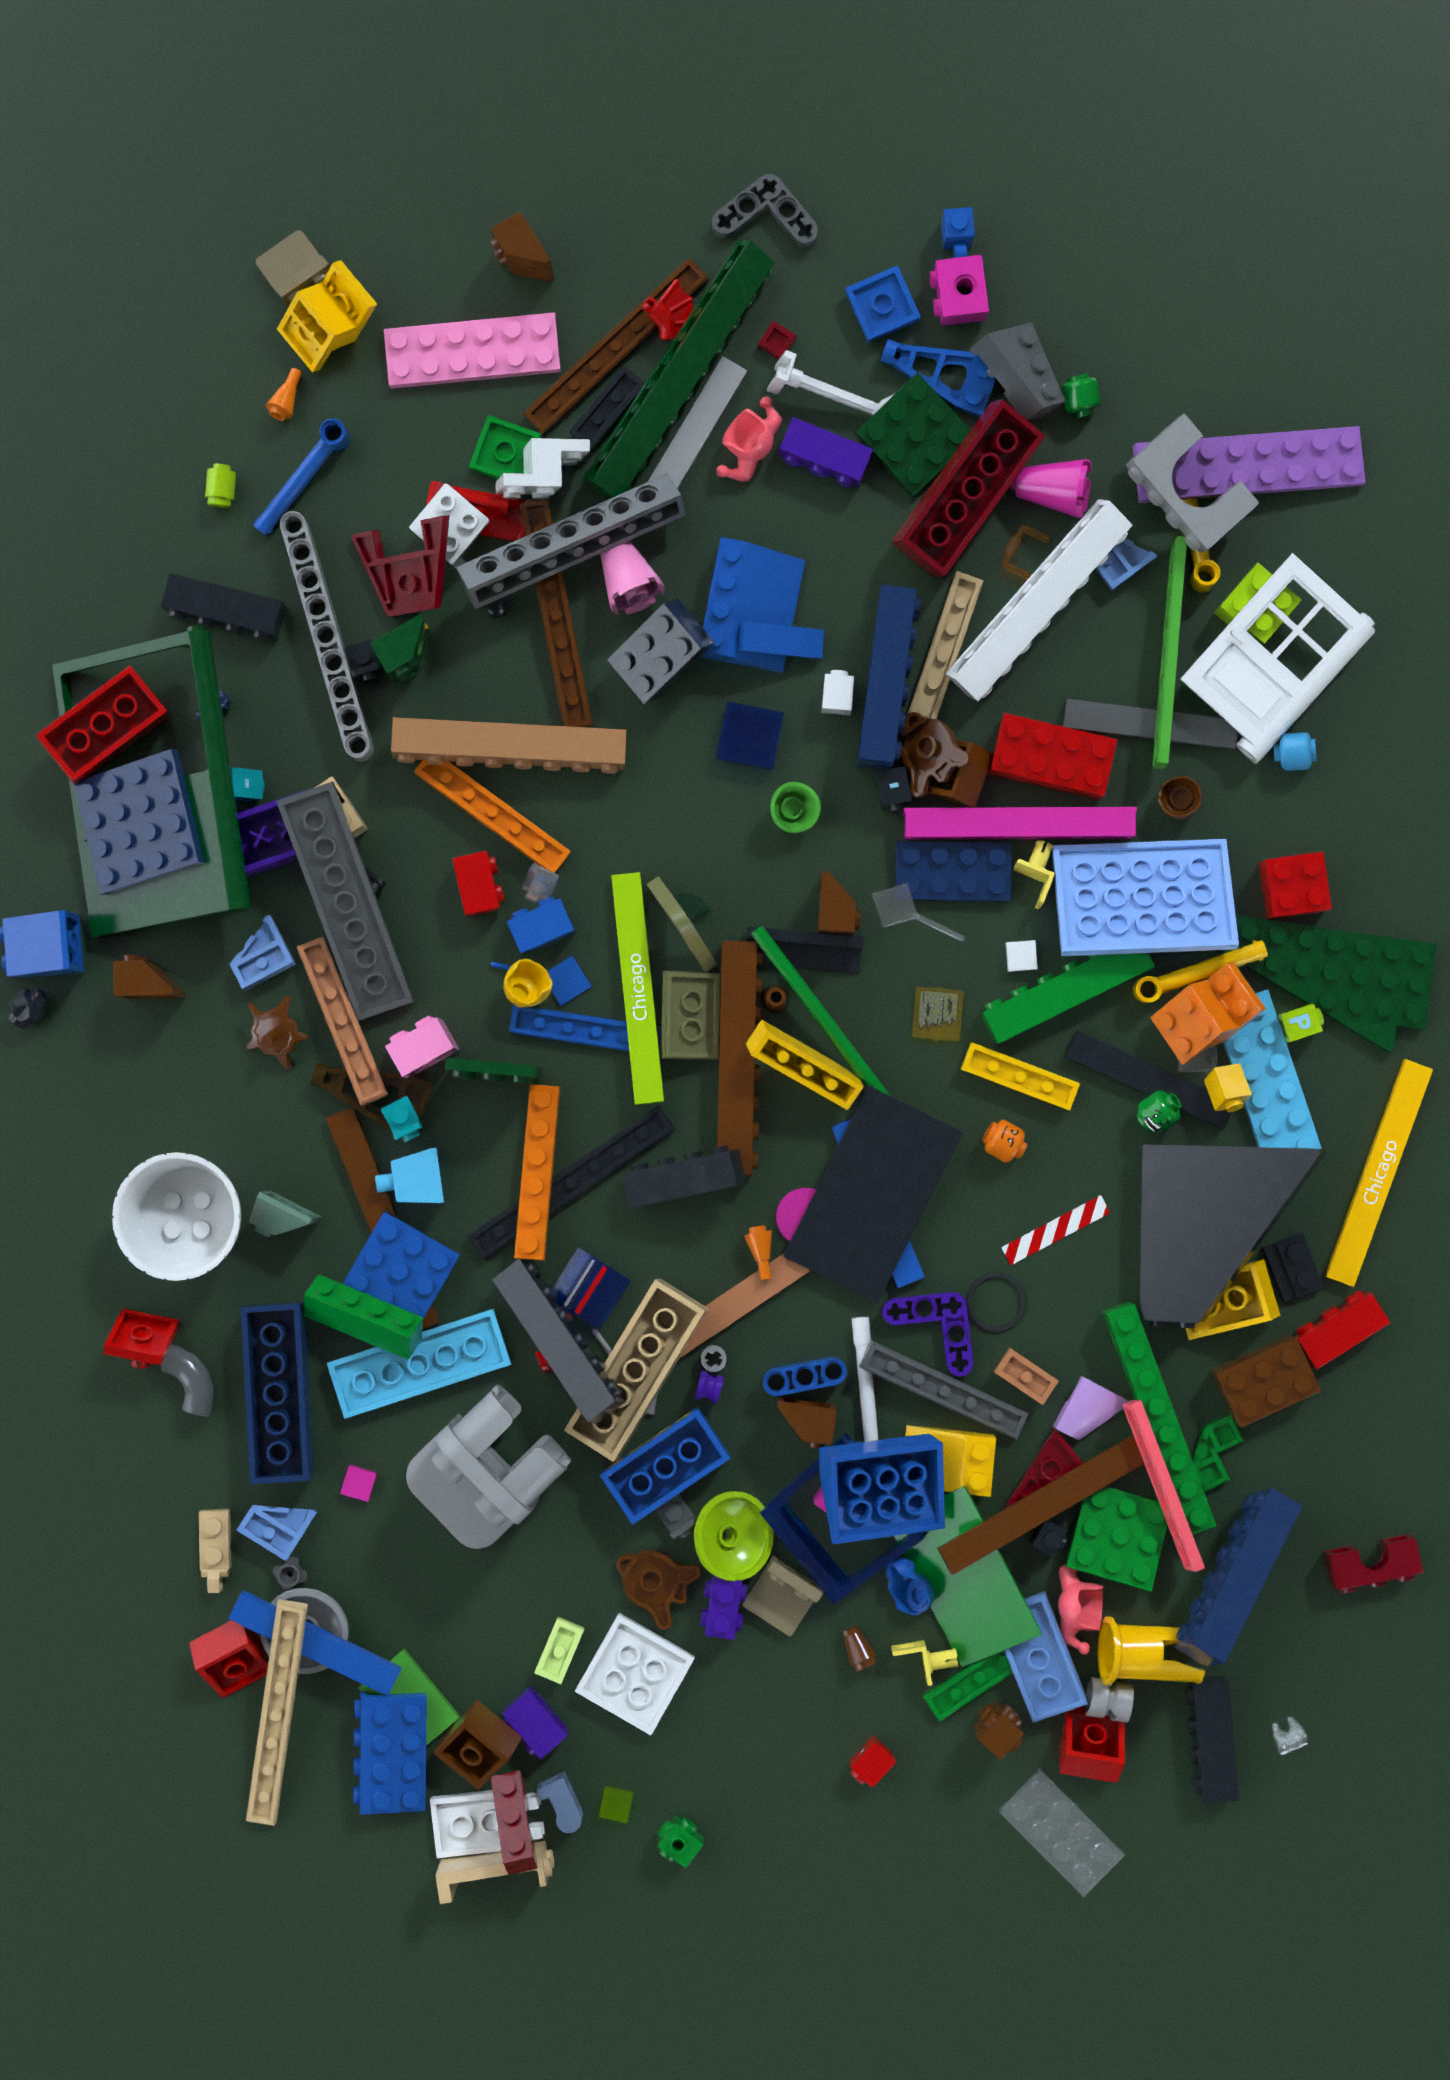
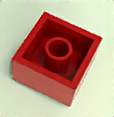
(1295, 885)

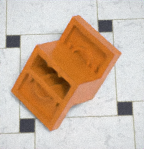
(1207, 1013)

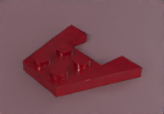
(408, 580)

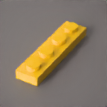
(1020, 1076)

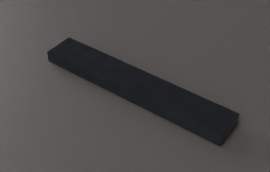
(1144, 1076)

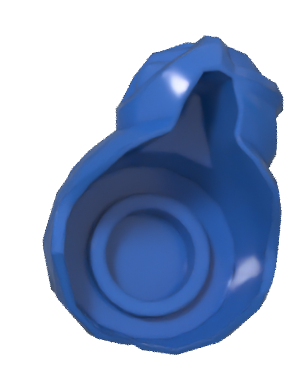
(909, 1588)

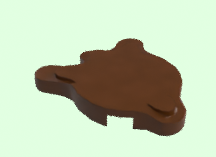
(930, 752)
(655, 1581)

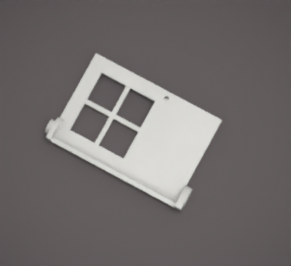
(1253, 686)

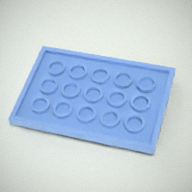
(1144, 897)

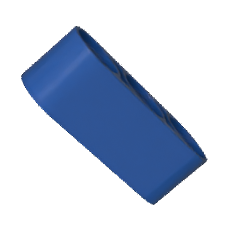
(819, 1378)

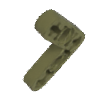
(682, 924)

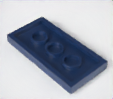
(955, 870)

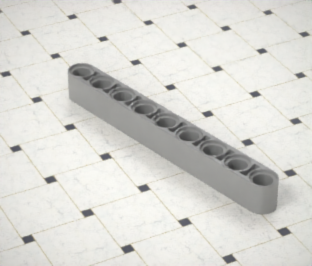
(318, 625)

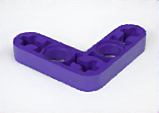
(948, 1320)

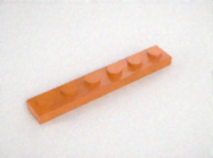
(494, 814)
(537, 1172)

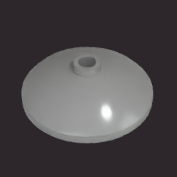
(322, 1612)

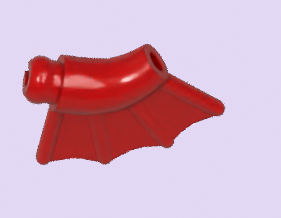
(669, 311)

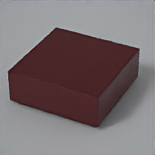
(776, 340)

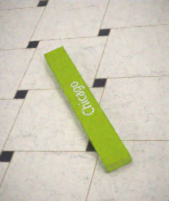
(637, 988)

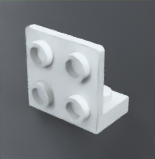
(464, 522)

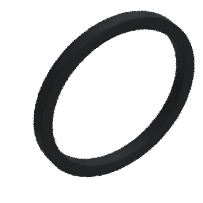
(1022, 1305)

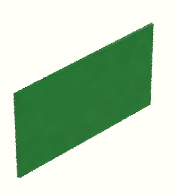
(980, 1604)

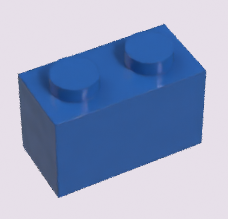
(540, 925)

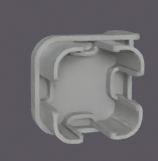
(472, 1484)

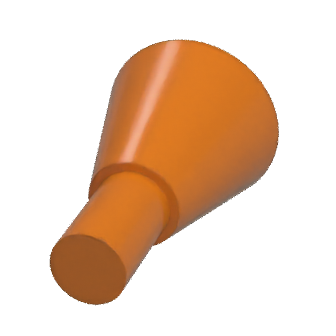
(282, 402)
(760, 1246)

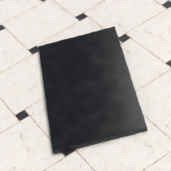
(873, 1194)

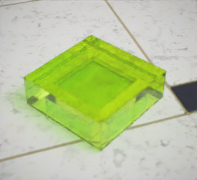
(616, 1804)

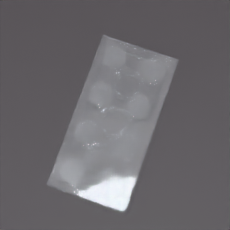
(1061, 1832)

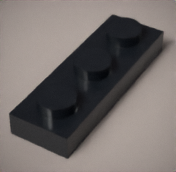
(607, 407)

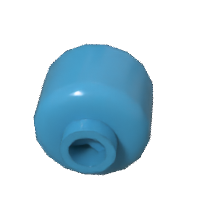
(1295, 751)

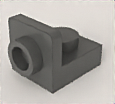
(677, 1517)

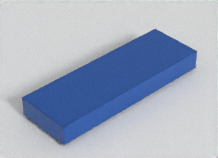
(781, 640)

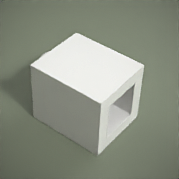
(837, 693)

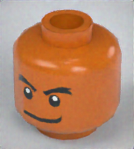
(1004, 1141)

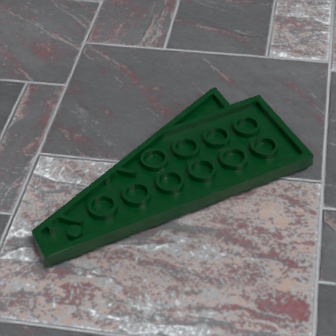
(1350, 976)

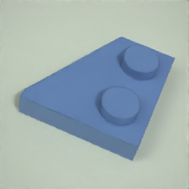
(1123, 562)
(262, 956)
(276, 1527)

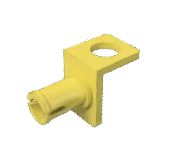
(1036, 868)
(931, 1661)

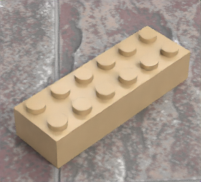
(641, 1365)

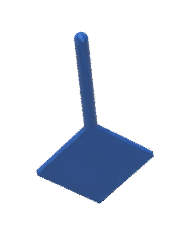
(566, 978)

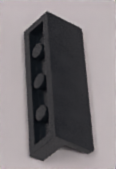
(815, 949)

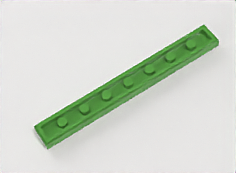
(1169, 653)

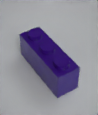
(825, 453)

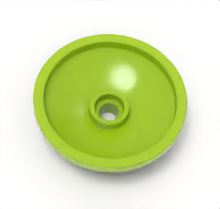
(746, 1541)

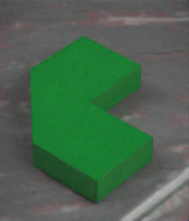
(1212, 1440)

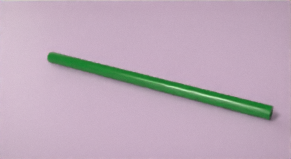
(816, 1009)

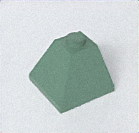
(279, 1215)

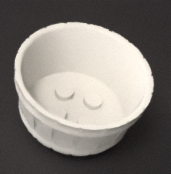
(176, 1216)

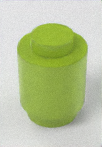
(220, 486)

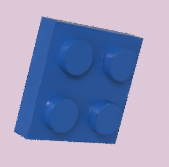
(882, 304)

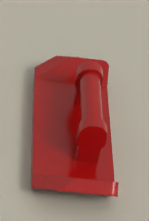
(503, 513)

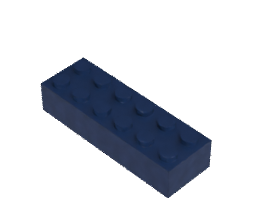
(886, 677)
(277, 1393)
(1237, 1577)

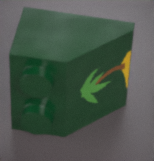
(403, 649)

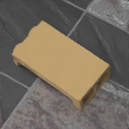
(485, 1865)

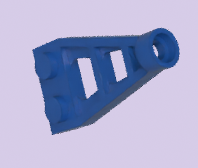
(976, 386)

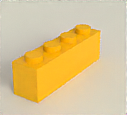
(804, 1064)

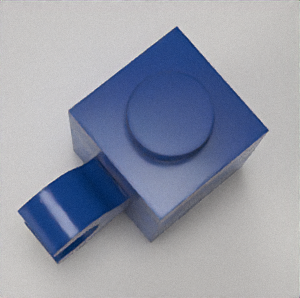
(957, 230)

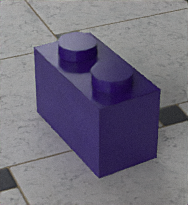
(535, 1722)

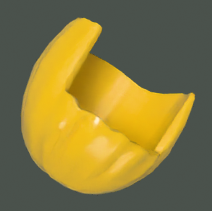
(527, 983)

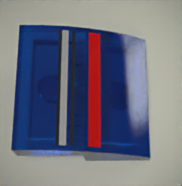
(590, 1288)

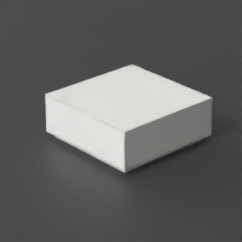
(1021, 956)

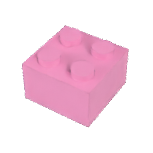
(421, 1047)

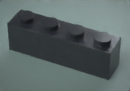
(224, 607)
(683, 1178)
(1213, 1740)

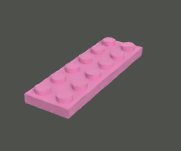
(472, 350)

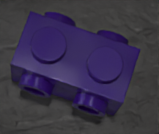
(722, 1613)

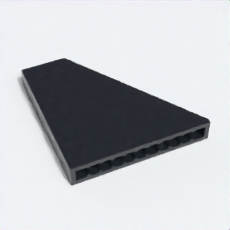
(1206, 1219)

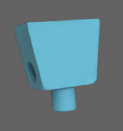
(414, 1178)

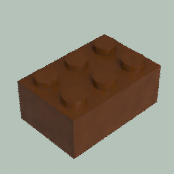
(1265, 1380)

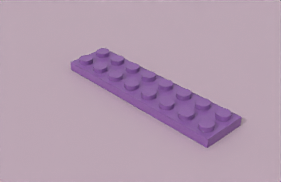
(1268, 463)

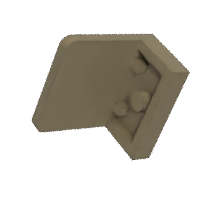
(292, 266)

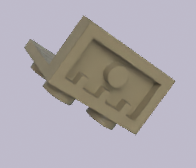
(782, 1596)

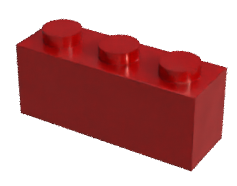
(1341, 1328)

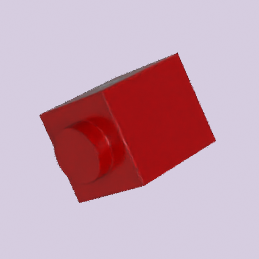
(872, 1762)

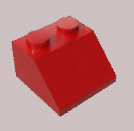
(229, 1658)
(1091, 1746)

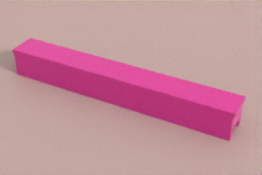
(1019, 823)

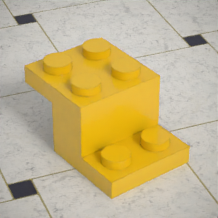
(326, 316)

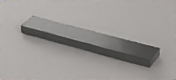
(1141, 724)
(943, 1390)

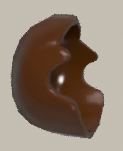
(1180, 797)

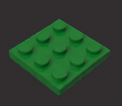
(1118, 1538)

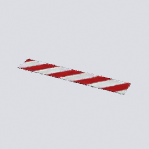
(1055, 1230)

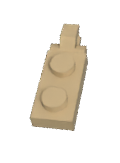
(215, 1547)

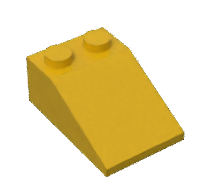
(1245, 1303)
(966, 1458)

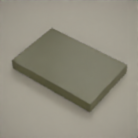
(690, 1015)

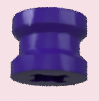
(709, 1387)

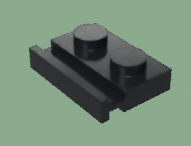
(1292, 1267)

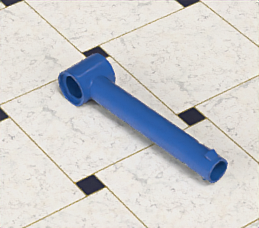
(303, 475)

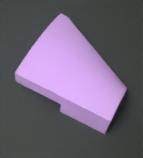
(1087, 1409)

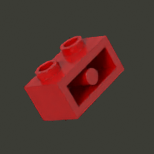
(477, 883)

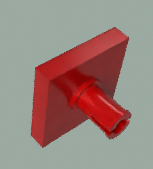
(141, 1337)

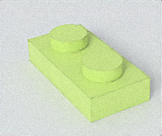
(559, 1650)

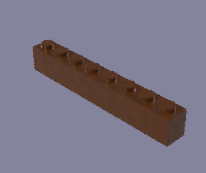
(736, 1064)

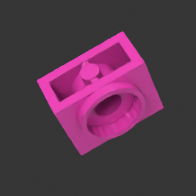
(950, 304)

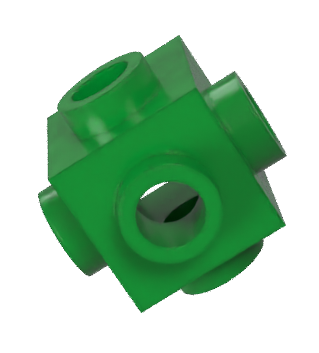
(679, 1840)

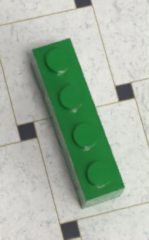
(363, 1316)

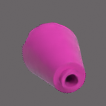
(1056, 486)

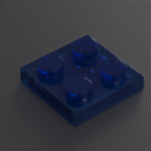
(749, 735)

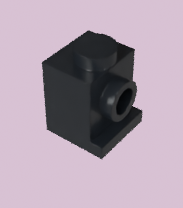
(1049, 1537)

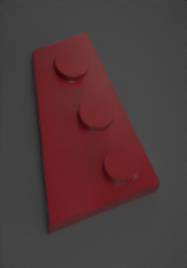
(1051, 1462)

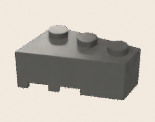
(1022, 370)

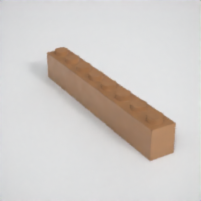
(508, 744)

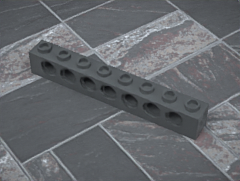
(571, 541)

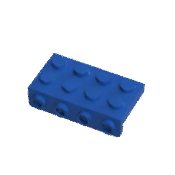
(390, 1753)

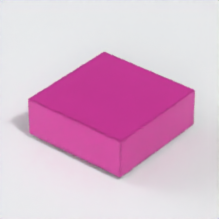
(358, 1483)

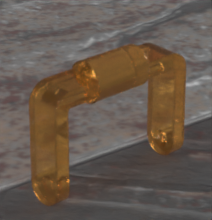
(1013, 545)

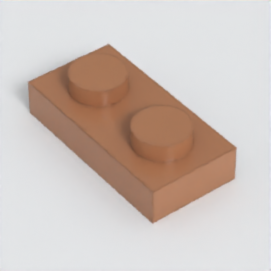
(1026, 1376)

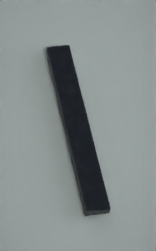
(578, 1177)

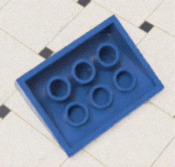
(751, 587)
(883, 1487)

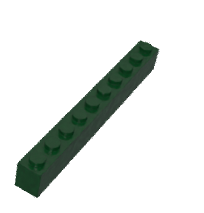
(679, 370)

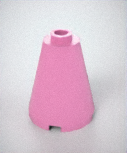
(629, 579)

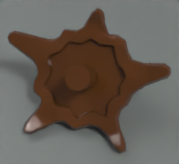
(275, 1032)

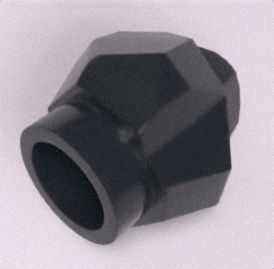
(27, 1007)

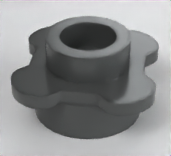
(286, 1581)

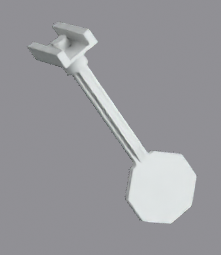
(793, 377)

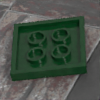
(913, 434)
(493, 1070)

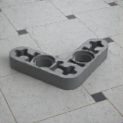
(772, 203)

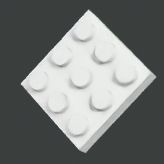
(634, 1673)

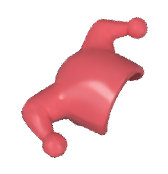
(750, 440)
(1079, 1607)

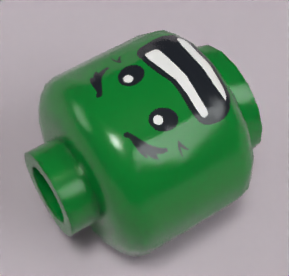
(1159, 1111)

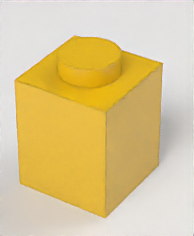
(1227, 1087)

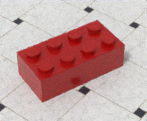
(102, 725)
(1052, 756)

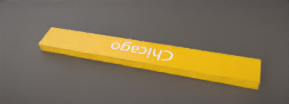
(1378, 1172)

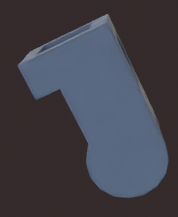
(563, 1801)

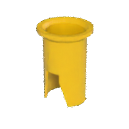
(1139, 1654)

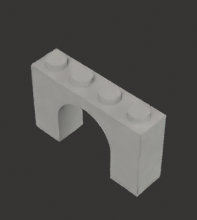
(1154, 471)

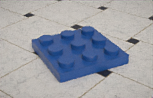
(402, 1266)

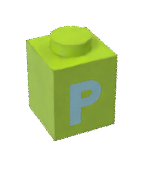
(1301, 1022)

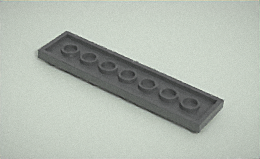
(345, 900)

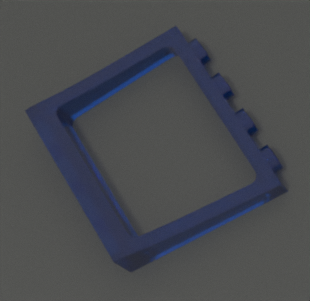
(809, 1550)

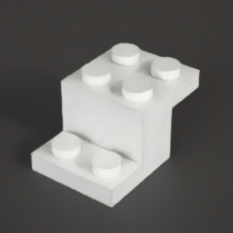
(542, 467)

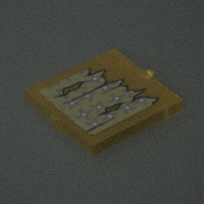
(937, 1014)

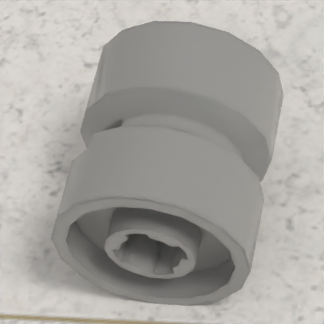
(1109, 1700)

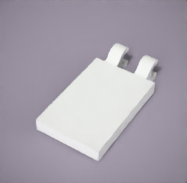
(469, 1823)

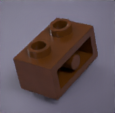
(999, 1729)

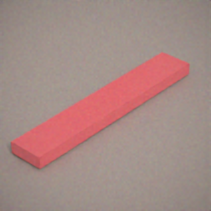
(1163, 1485)

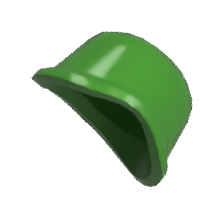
(795, 807)

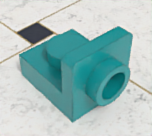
(402, 1119)

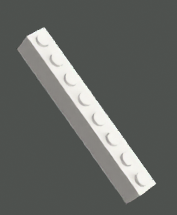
(1039, 599)

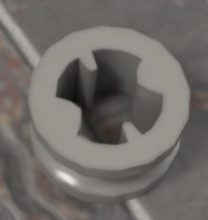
(715, 1367)

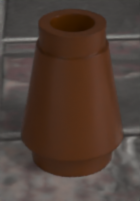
(775, 1007)
(858, 1649)

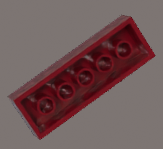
(968, 488)

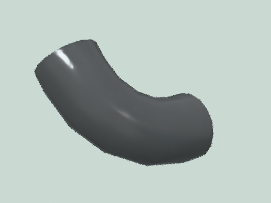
(194, 1377)

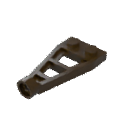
(415, 1088)

